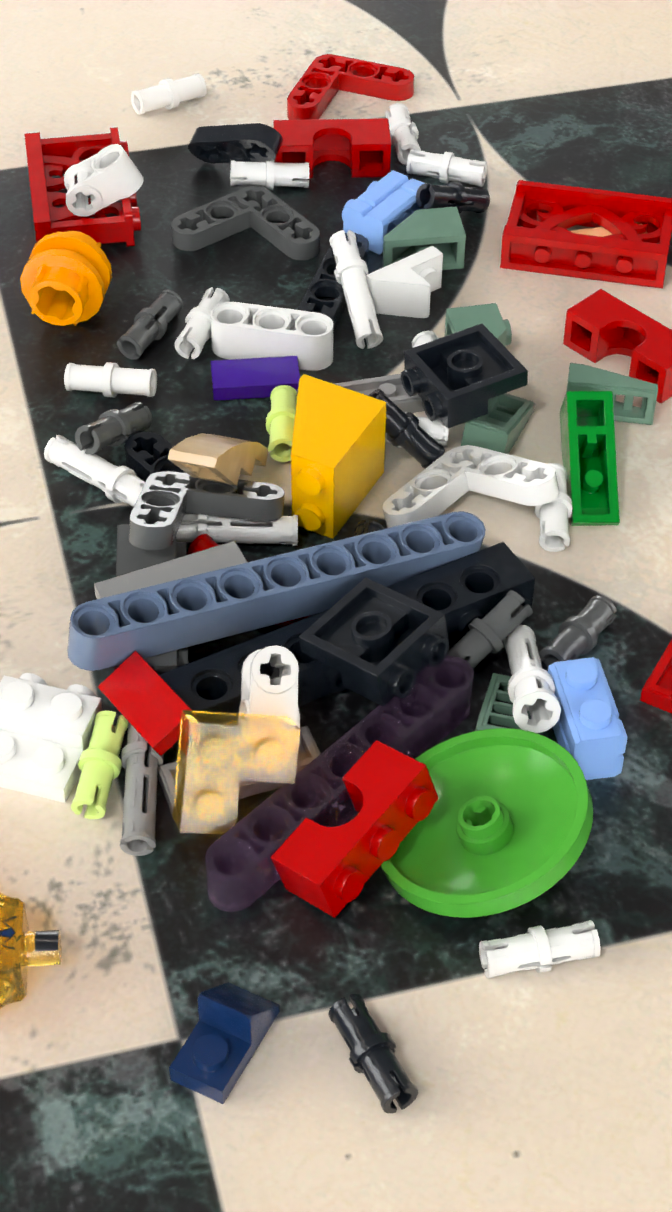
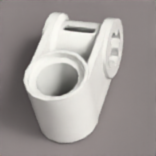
(104, 177)
(271, 696)

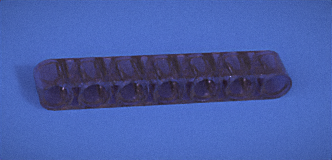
(240, 860)

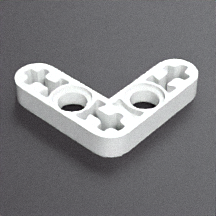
(473, 470)

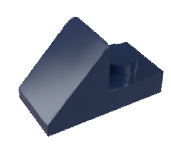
(223, 1040)

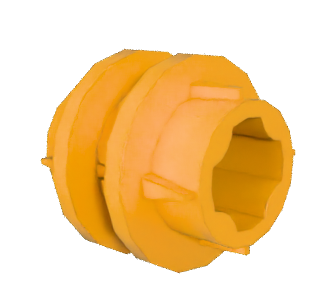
(66, 278)

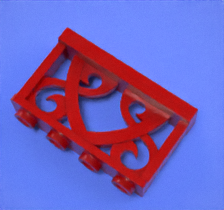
(52, 158)
(550, 248)

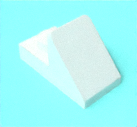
(407, 284)

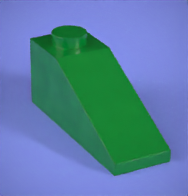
(590, 457)

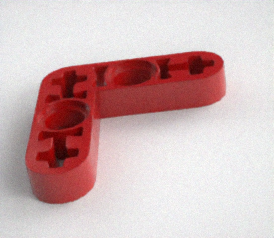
(334, 73)

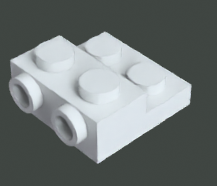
(43, 735)

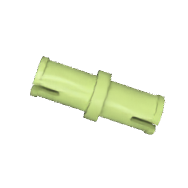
(281, 422)
(99, 765)

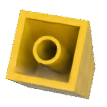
(334, 453)

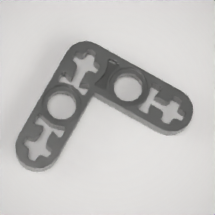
(244, 209)
(171, 494)

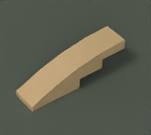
(218, 457)

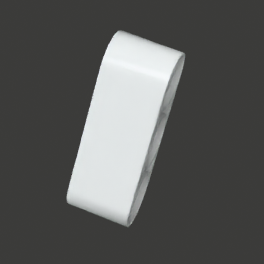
(269, 331)

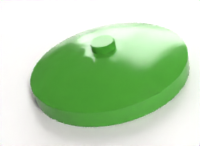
(503, 824)

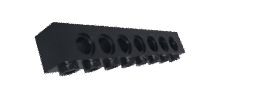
(458, 589)

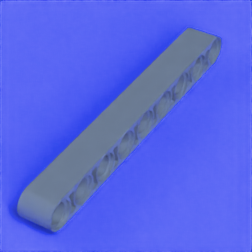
(261, 591)

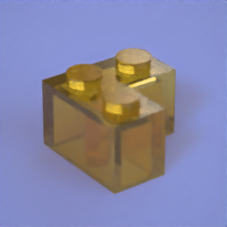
(219, 753)

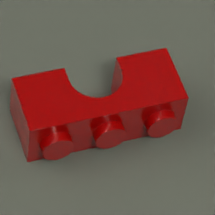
(356, 142)
(609, 326)
(335, 862)

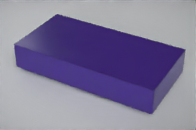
(252, 376)

